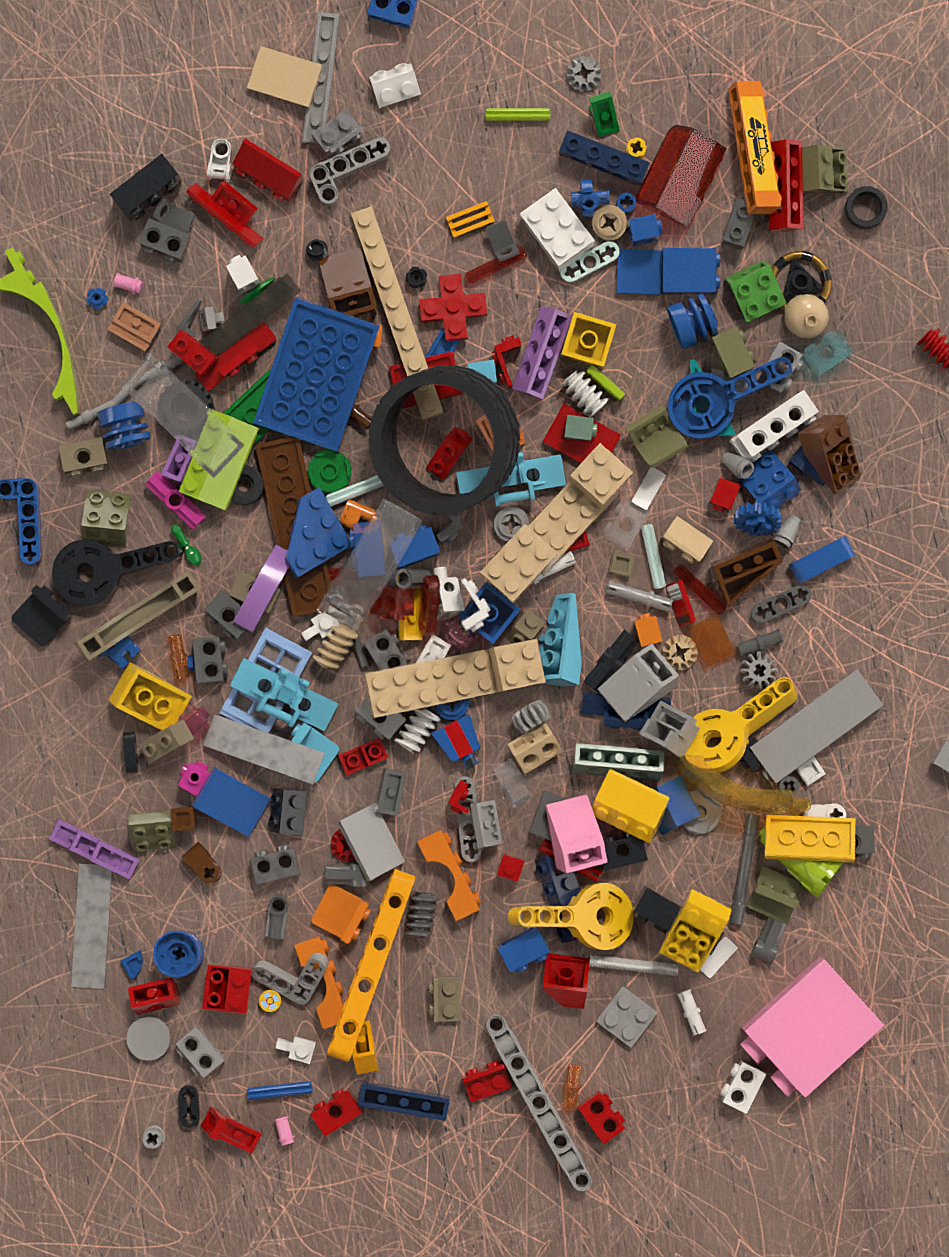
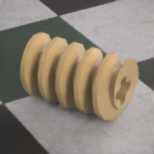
(335, 647)

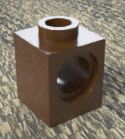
(183, 818)

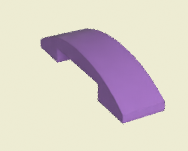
(262, 590)

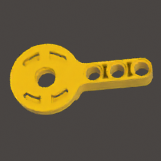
(735, 724)
(581, 916)

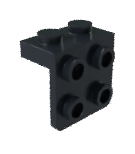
(41, 615)

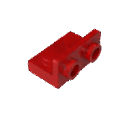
(486, 1081)

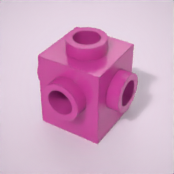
(187, 781)

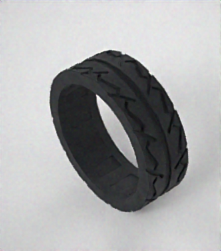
(390, 465)

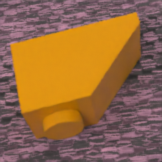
(364, 1051)

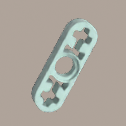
(607, 260)

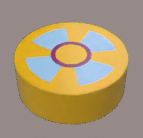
(270, 1000)

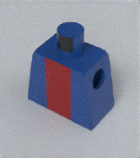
(459, 741)

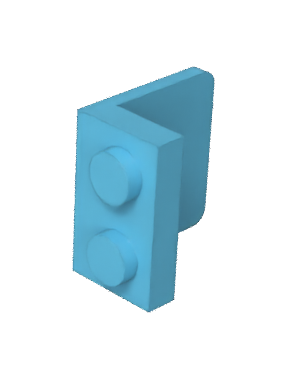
(313, 739)

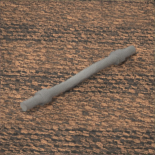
(88, 416)

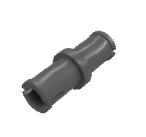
(760, 642)

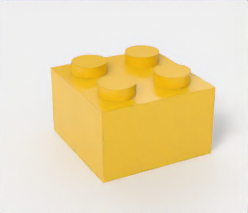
(588, 340)

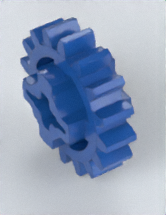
(757, 519)

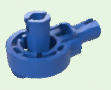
(588, 199)

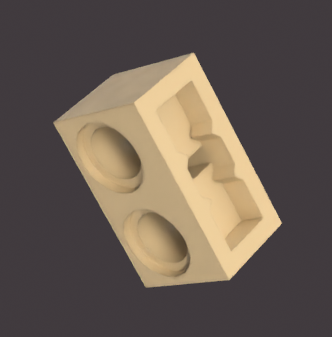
(535, 747)

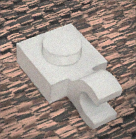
(322, 625)
(300, 1048)

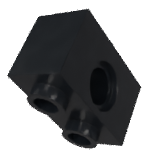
(636, 852)

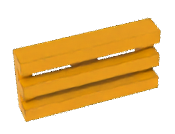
(487, 212)

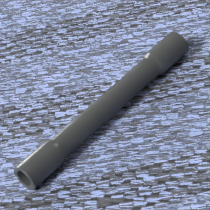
(738, 905)

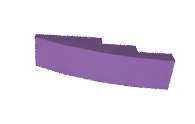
(94, 849)

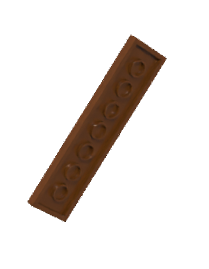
(284, 484)

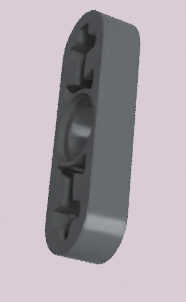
(768, 616)

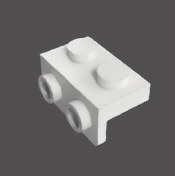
(394, 84)

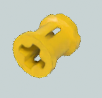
(633, 142)

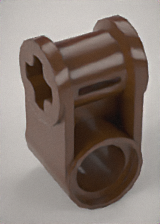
(199, 860)

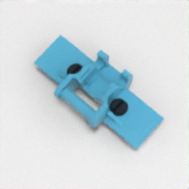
(537, 473)
(286, 687)

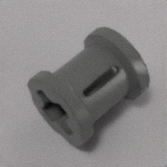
(795, 784)

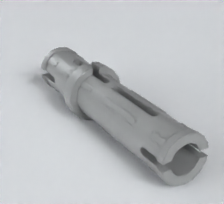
(639, 596)

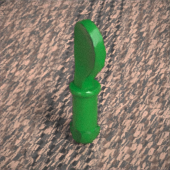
(191, 553)

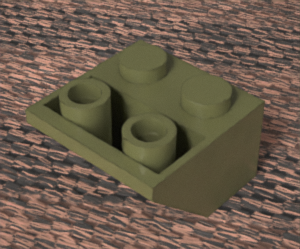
(824, 169)

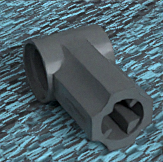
(408, 578)
(345, 874)
(277, 918)
(767, 945)

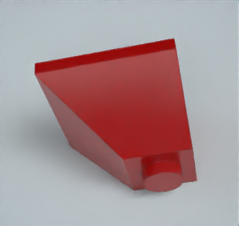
(566, 979)

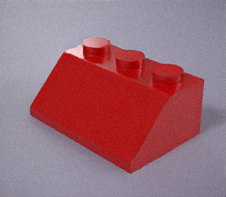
(267, 171)

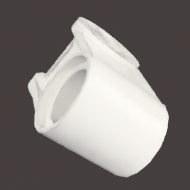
(220, 162)
(820, 810)

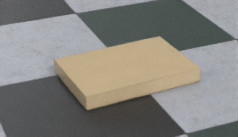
(285, 77)

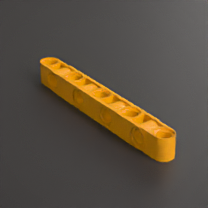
(371, 965)

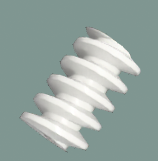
(584, 393)
(417, 729)

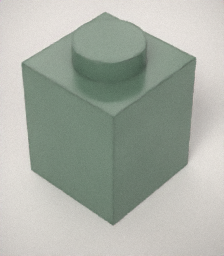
(580, 428)

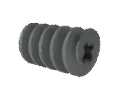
(421, 914)

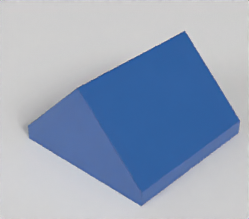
(680, 806)

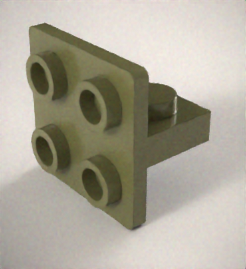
(151, 831)
(775, 895)

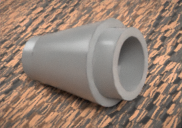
(738, 465)
(786, 534)

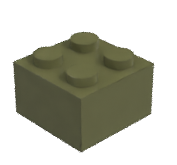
(732, 353)

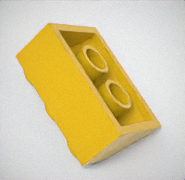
(630, 806)

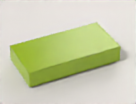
(605, 383)

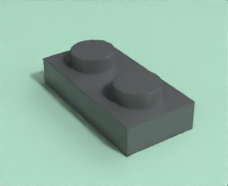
(390, 792)

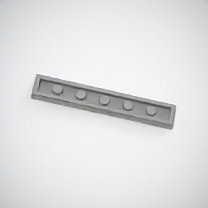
(323, 54)

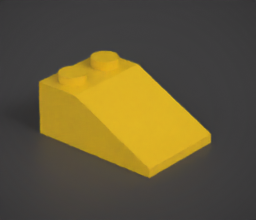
(149, 697)

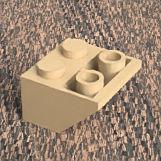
(686, 540)

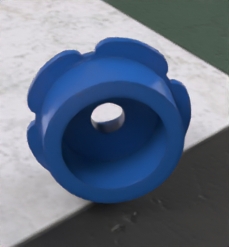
(97, 304)

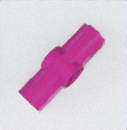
(165, 490)

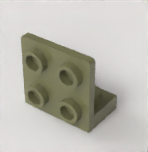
(105, 517)

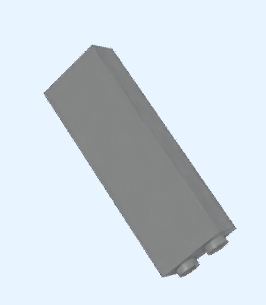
(815, 726)

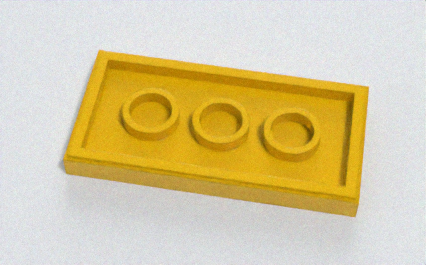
(810, 838)

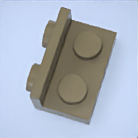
(446, 999)

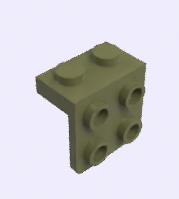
(656, 437)

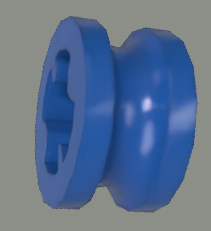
(621, 197)

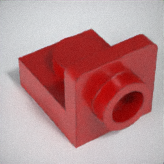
(460, 793)

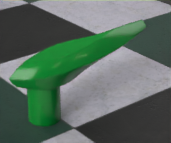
(256, 291)

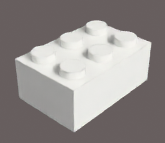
(557, 229)

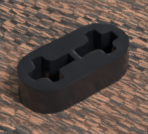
(130, 752)
(183, 1106)

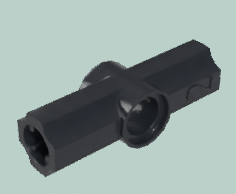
(611, 660)

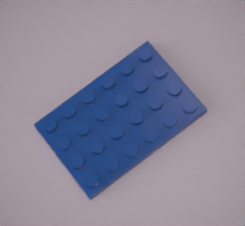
(316, 374)

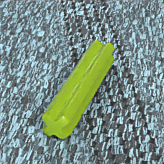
(517, 114)

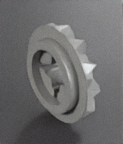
(578, 82)
(504, 516)

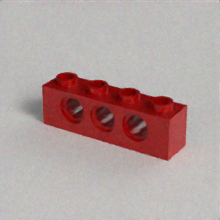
(790, 186)

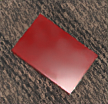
(443, 391)
(578, 449)

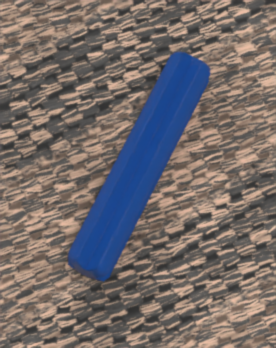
(279, 1090)

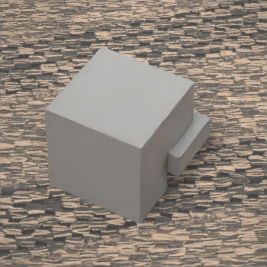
(670, 729)

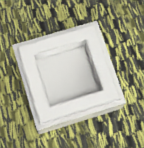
(810, 771)

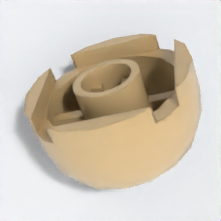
(806, 316)

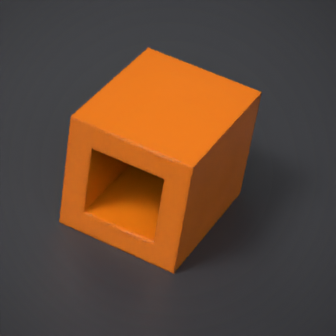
(647, 630)

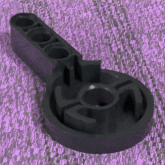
(106, 567)

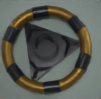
(799, 280)

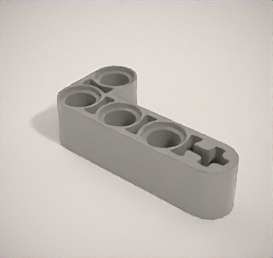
(351, 167)

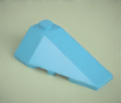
(561, 643)

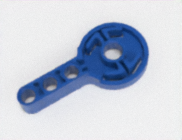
(720, 396)

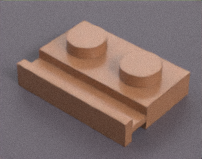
(134, 326)

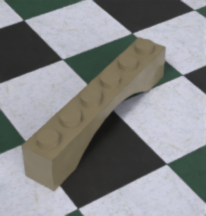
(137, 616)

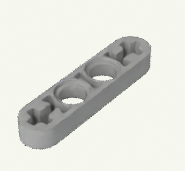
(464, 819)

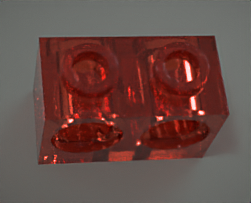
(395, 603)

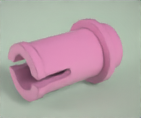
(128, 283)
(284, 1131)

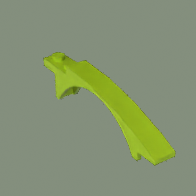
(21, 283)

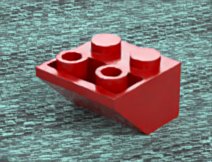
(227, 988)

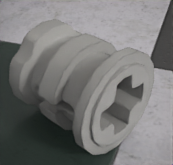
(154, 1129)

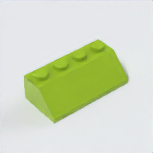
(219, 490)

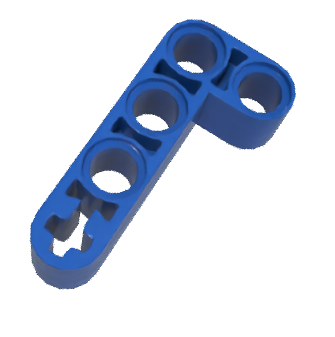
(23, 521)

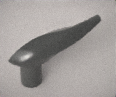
(188, 319)

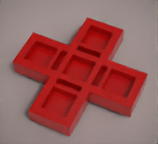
(453, 307)

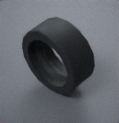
(866, 190)

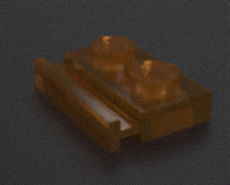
(711, 640)

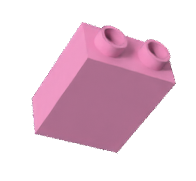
(810, 1028)

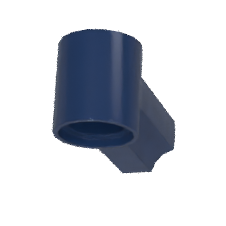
(802, 464)

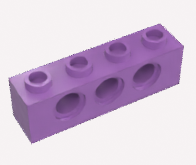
(542, 352)

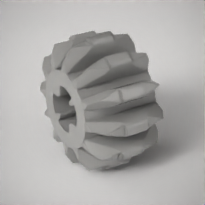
(751, 668)
(531, 716)

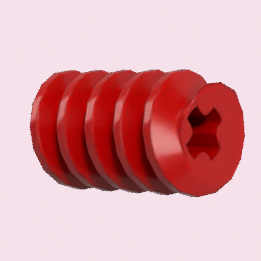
(937, 346)

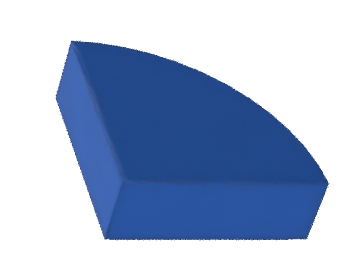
(133, 964)

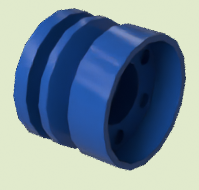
(692, 321)
(123, 425)
(168, 961)

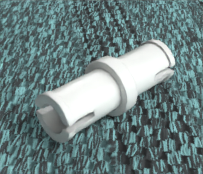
(691, 1012)

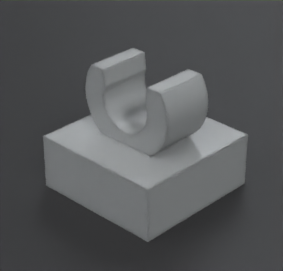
(209, 319)

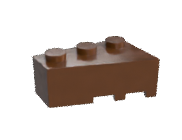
(745, 568)

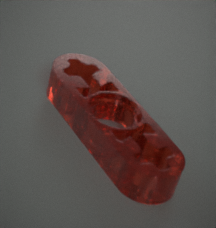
(429, 605)

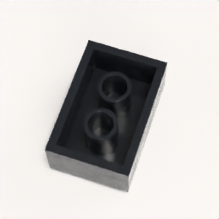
(146, 188)

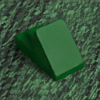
(604, 114)

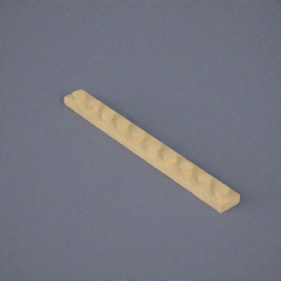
(395, 308)

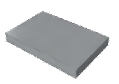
(371, 842)

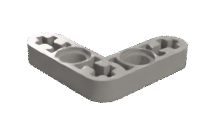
(294, 984)

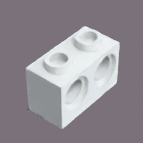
(242, 274)
(748, 1088)

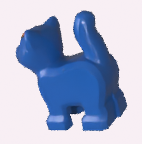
(119, 650)

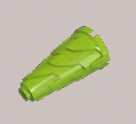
(812, 874)

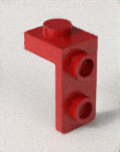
(508, 344)
(449, 452)

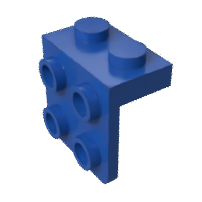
(771, 481)

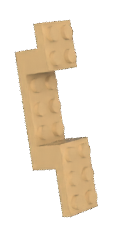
(559, 525)
(454, 678)

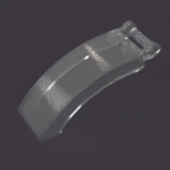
(184, 416)
(370, 564)

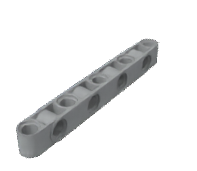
(545, 1116)

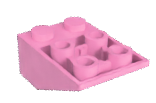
(575, 834)

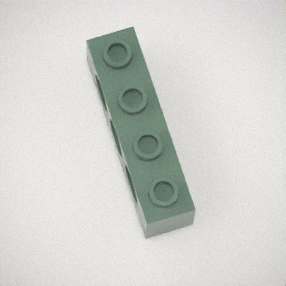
(626, 761)

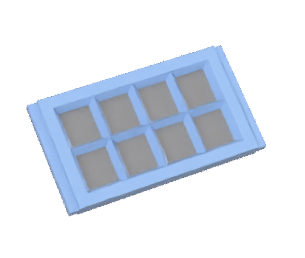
(271, 653)

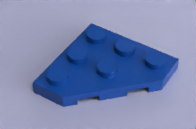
(314, 534)

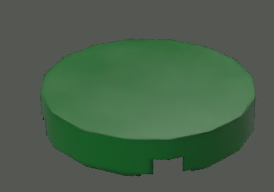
(329, 471)

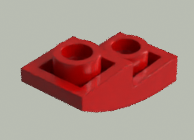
(362, 756)

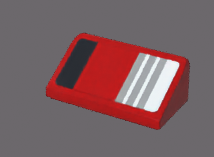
(681, 604)

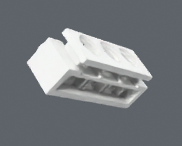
(743, 441)

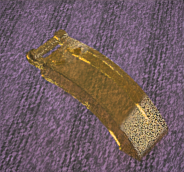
(735, 795)

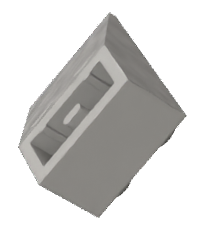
(639, 683)

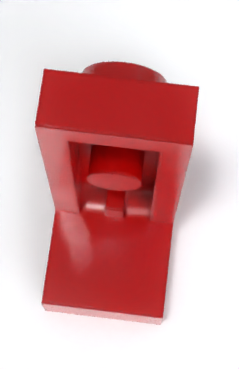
(230, 1130)

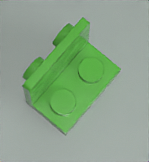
(756, 290)

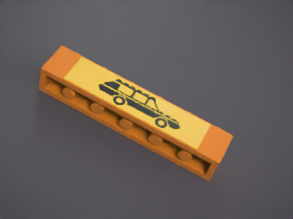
(754, 147)

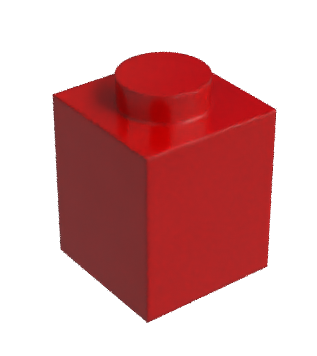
(724, 495)
(510, 867)

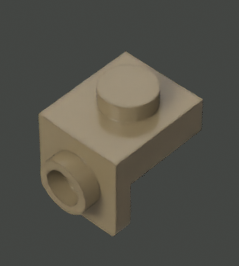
(526, 627)

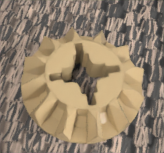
(599, 220)
(689, 656)

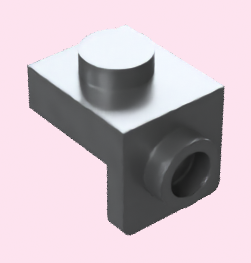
(449, 532)

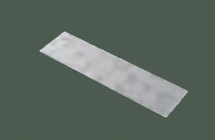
(263, 749)
(91, 926)

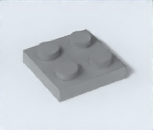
(626, 1016)

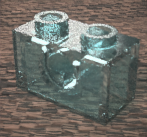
(840, 350)

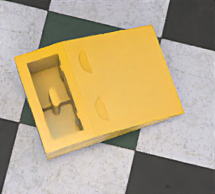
(695, 930)

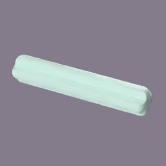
(354, 490)
(653, 556)

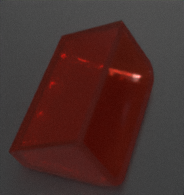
(680, 174)

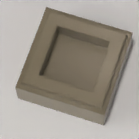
(621, 564)

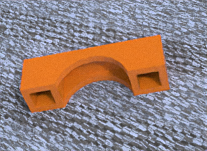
(462, 900)
(332, 1005)

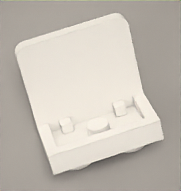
(475, 621)

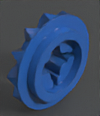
(459, 710)

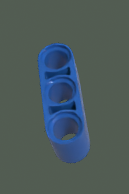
(822, 559)

